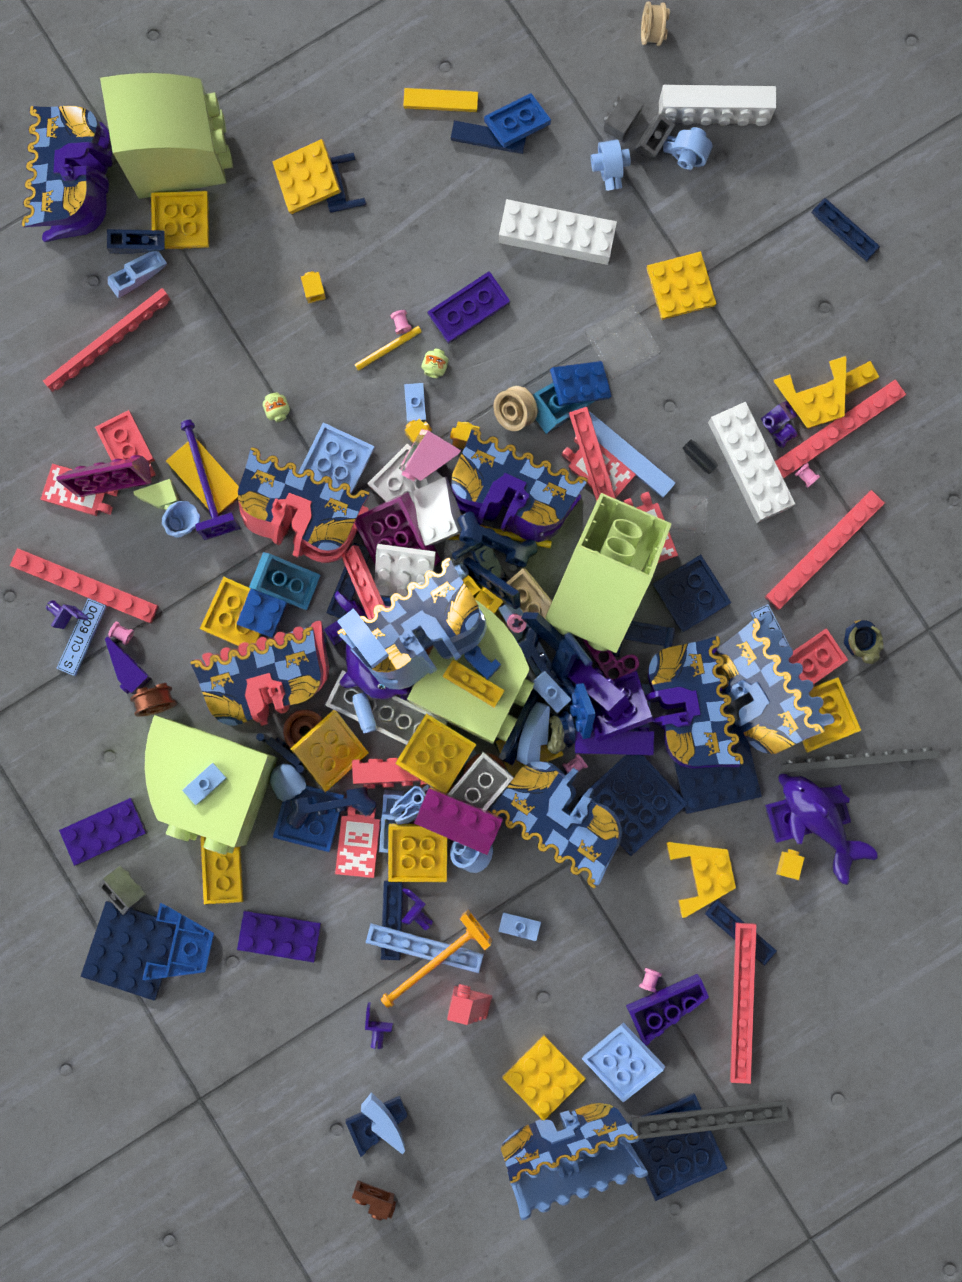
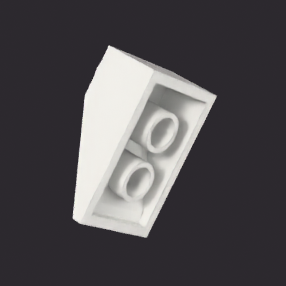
(436, 512)

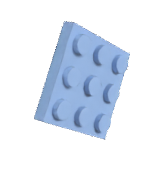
(337, 456)
(623, 1062)

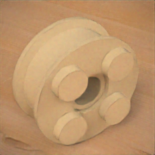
(654, 23)
(515, 408)

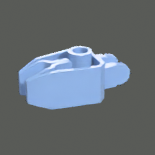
(410, 804)

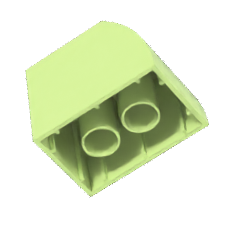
(165, 132)
(608, 573)
(462, 708)
(227, 815)

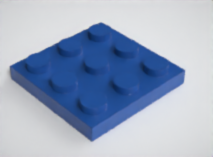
(317, 830)

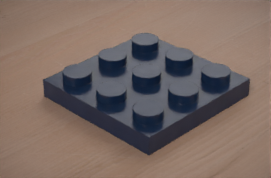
(691, 593)

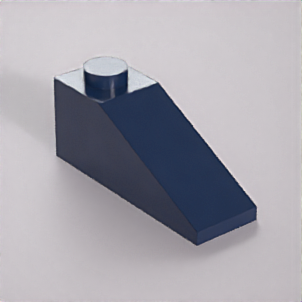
(135, 241)

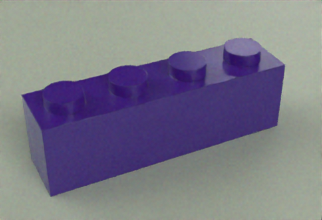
(599, 689)
(628, 743)

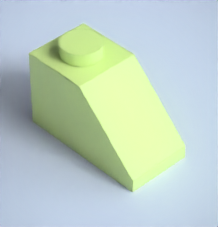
(159, 494)

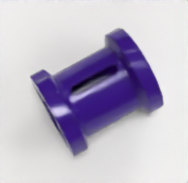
(784, 435)

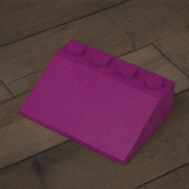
(106, 476)
(393, 525)

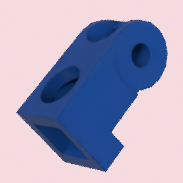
(481, 663)

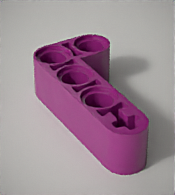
(612, 663)

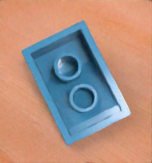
(549, 413)
(284, 580)

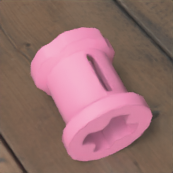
(400, 322)
(807, 475)
(522, 625)
(121, 633)
(577, 763)
(650, 980)

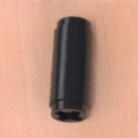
(700, 456)

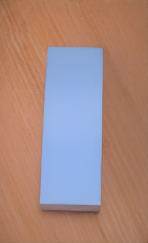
(136, 273)
(363, 638)
(534, 734)
(389, 799)
(383, 1122)

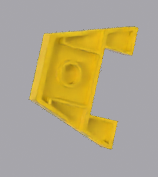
(821, 402)
(711, 874)

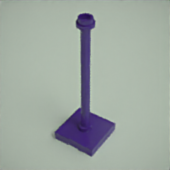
(218, 524)

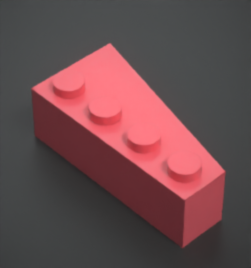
(381, 773)
(468, 1005)

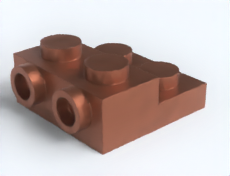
(380, 1201)

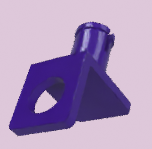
(778, 416)
(64, 614)
(415, 912)
(377, 1029)

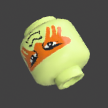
(435, 363)
(276, 407)

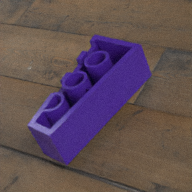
(665, 1007)

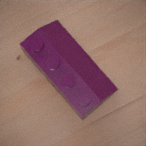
(458, 820)

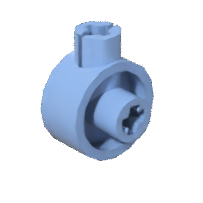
(689, 148)
(610, 163)
(468, 858)

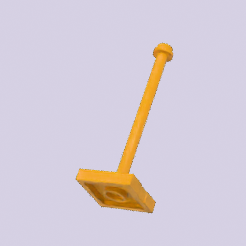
(474, 931)

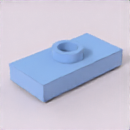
(415, 402)
(551, 691)
(204, 784)
(519, 926)

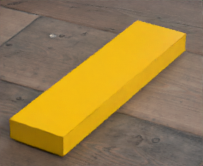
(440, 100)

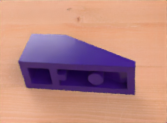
(127, 670)

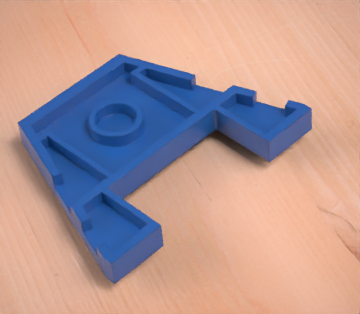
(188, 950)

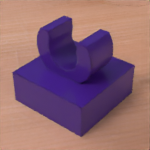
(332, 632)

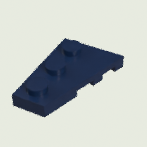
(361, 1126)

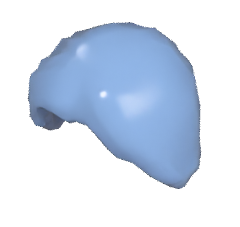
(180, 519)
(287, 782)

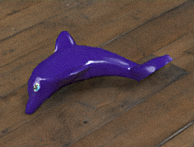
(357, 672)
(815, 810)

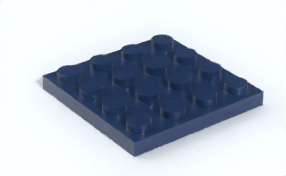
(720, 785)
(638, 799)
(123, 948)
(678, 1159)

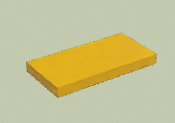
(221, 484)
(221, 876)

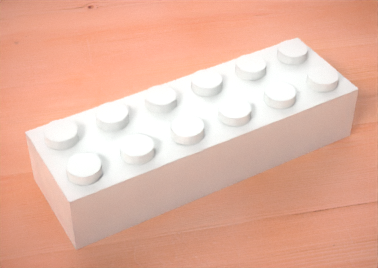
(718, 104)
(557, 232)
(751, 462)
(392, 716)

